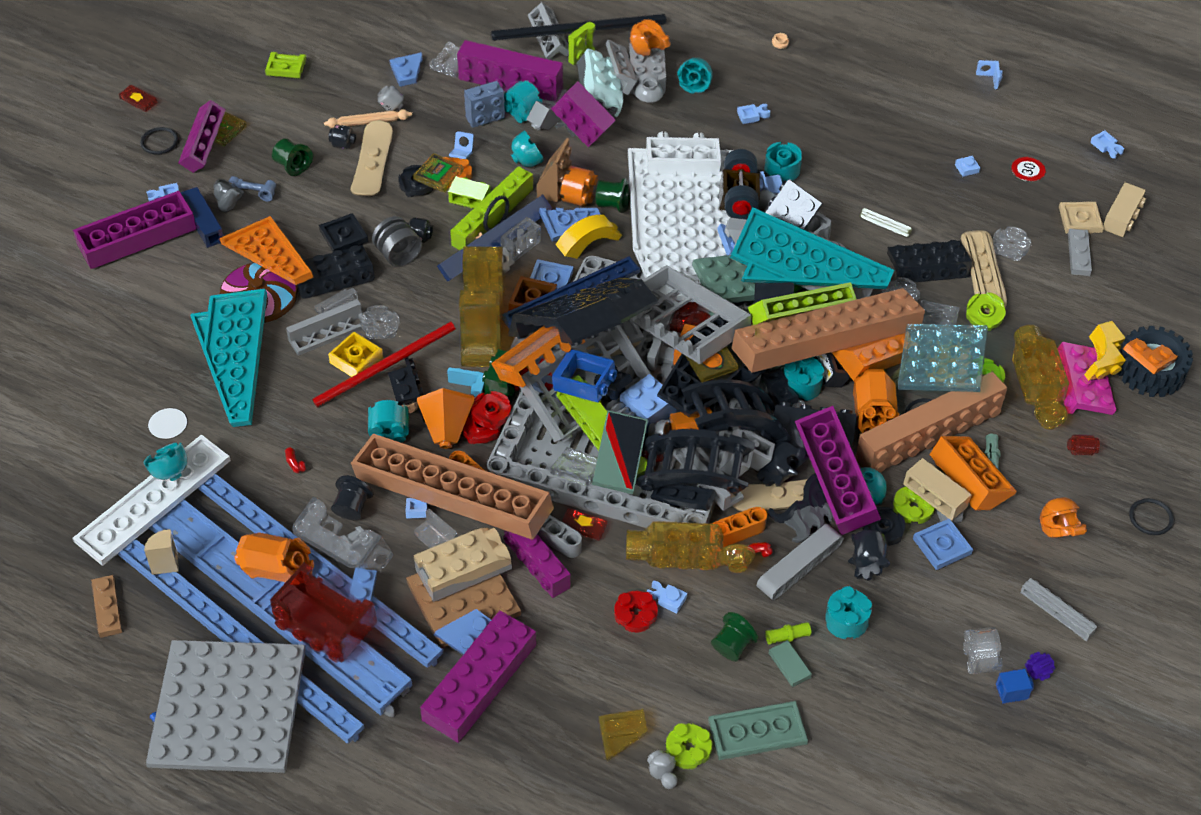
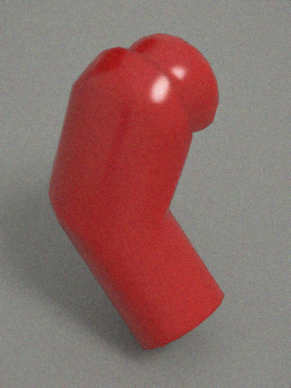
(292, 461)
(762, 547)

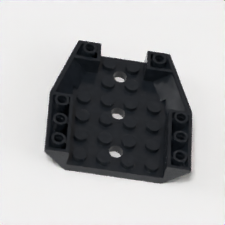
(588, 312)

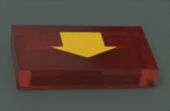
(138, 98)
(585, 524)

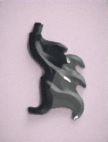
(807, 512)

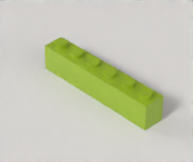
(514, 187)
(800, 302)
(591, 419)

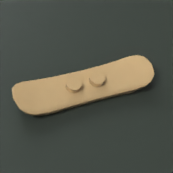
(372, 158)
(984, 268)
(770, 496)

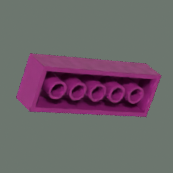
(488, 64)
(134, 229)
(837, 470)
(478, 676)

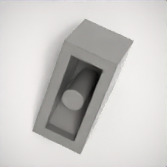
(542, 116)

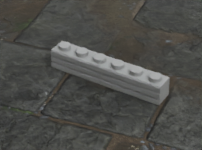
(1058, 609)

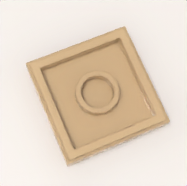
(1081, 216)

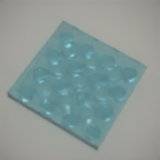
(943, 357)

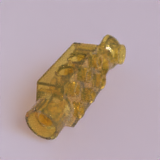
(1041, 375)
(686, 547)

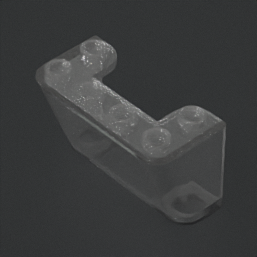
(366, 551)

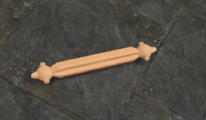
(367, 118)

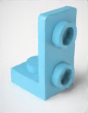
(467, 378)

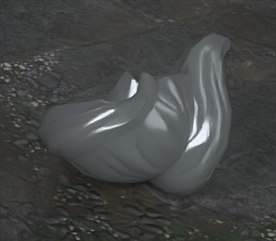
(226, 195)

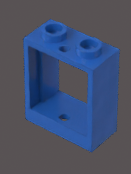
(588, 362)

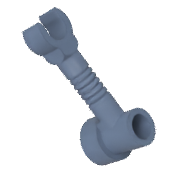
(265, 193)

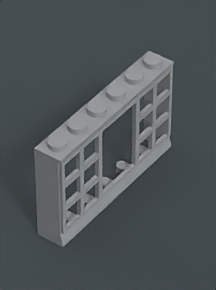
(693, 291)
(545, 368)

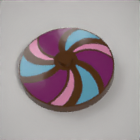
(280, 292)

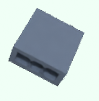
(484, 104)

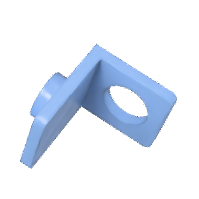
(994, 71)
(462, 151)
(770, 183)

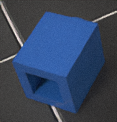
(1014, 686)

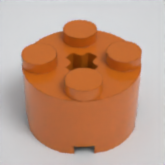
(578, 186)

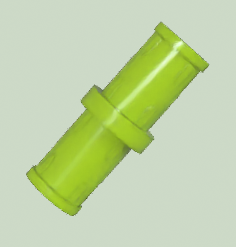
(788, 633)

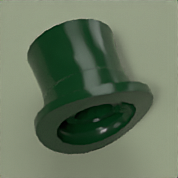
(294, 157)
(613, 195)
(734, 636)

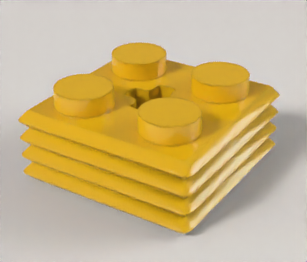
(355, 354)

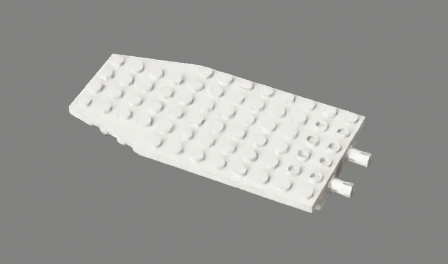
(676, 203)

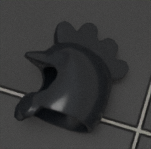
(782, 465)
(869, 554)

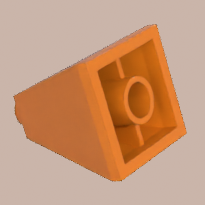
(445, 415)

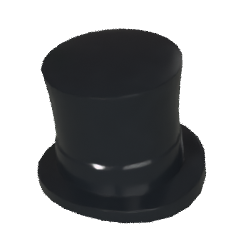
(350, 497)

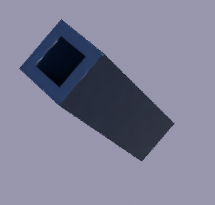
(204, 219)

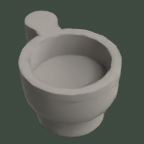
(662, 427)

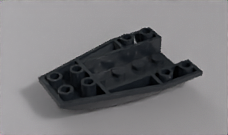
(684, 375)

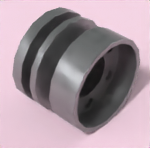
(397, 241)

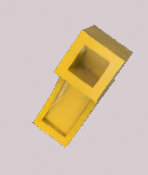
(1107, 342)

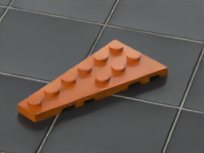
(269, 248)

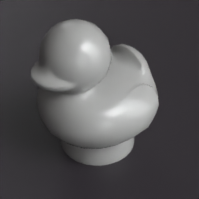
(661, 768)

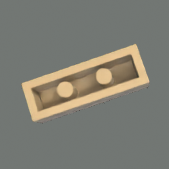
(1124, 210)
(937, 489)

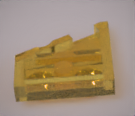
(621, 731)

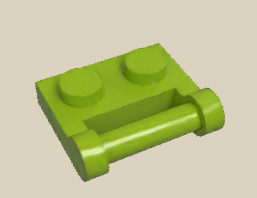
(577, 42)
(285, 65)

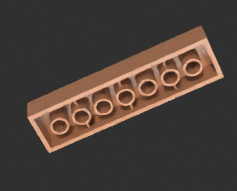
(925, 425)

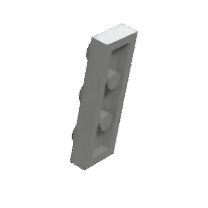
(1079, 252)

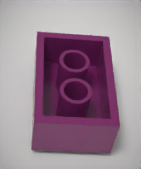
(583, 114)

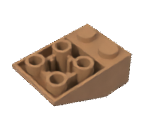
(554, 172)

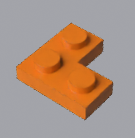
(1153, 360)

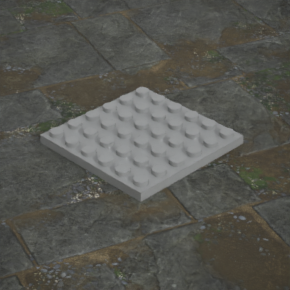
(227, 706)

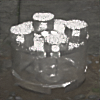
(983, 650)

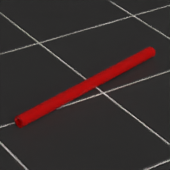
(384, 364)

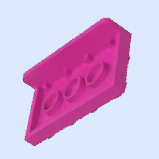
(1081, 393)

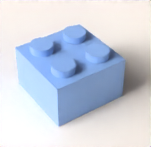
(643, 401)

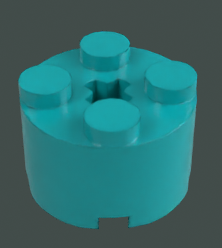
(520, 100)
(783, 161)
(805, 377)
(389, 420)
(848, 613)

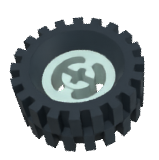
(1165, 380)

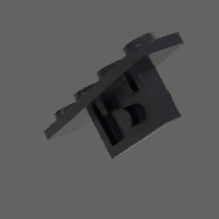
(405, 384)

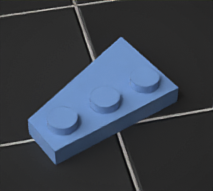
(560, 220)

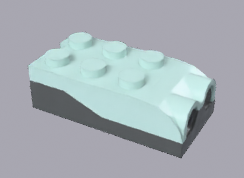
(600, 80)

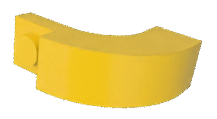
(584, 232)

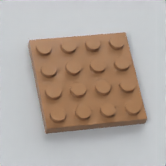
(484, 596)

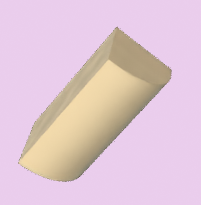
(162, 552)

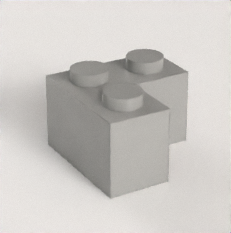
(756, 459)

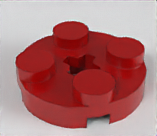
(493, 419)
(478, 434)
(639, 600)

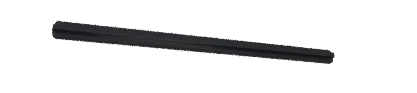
(567, 28)

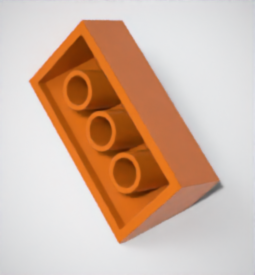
(871, 355)
(972, 470)

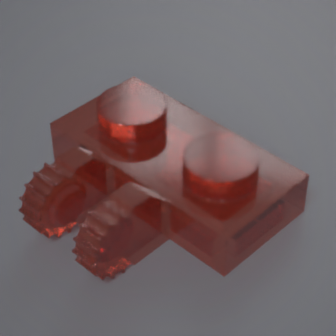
(686, 315)

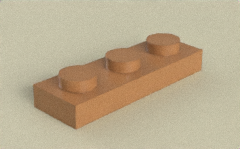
(106, 606)

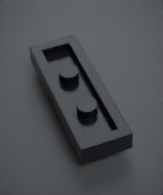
(685, 496)

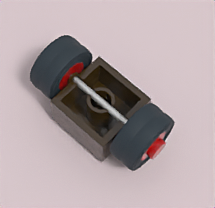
(739, 184)

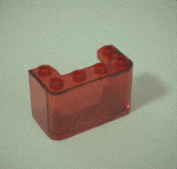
(321, 615)

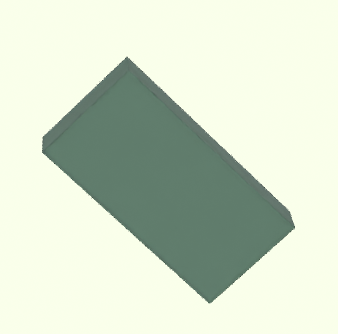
(789, 663)

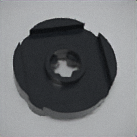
(409, 186)
(888, 518)

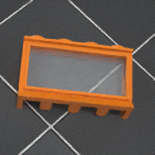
(526, 353)

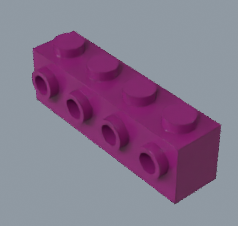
(202, 136)
(540, 562)

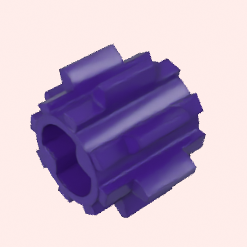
(1040, 666)

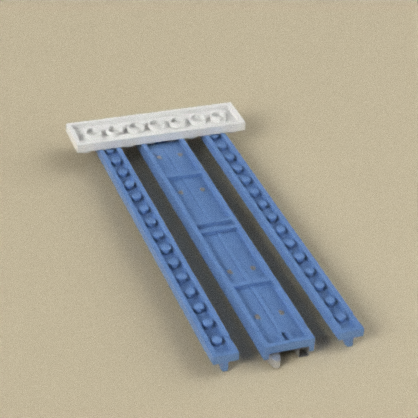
(162, 506)

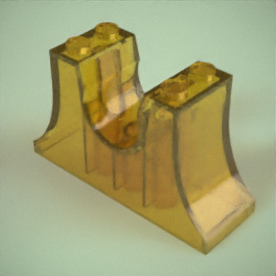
(481, 305)

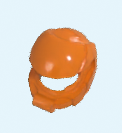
(647, 36)
(1060, 518)

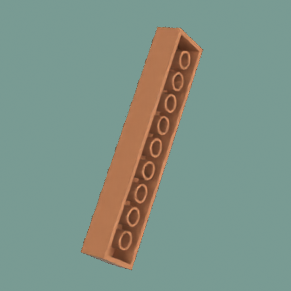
(826, 329)
(453, 486)

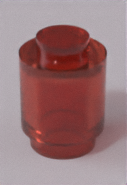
(1083, 445)

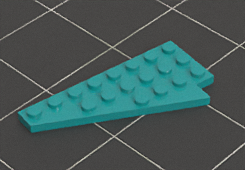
(789, 254)
(232, 346)

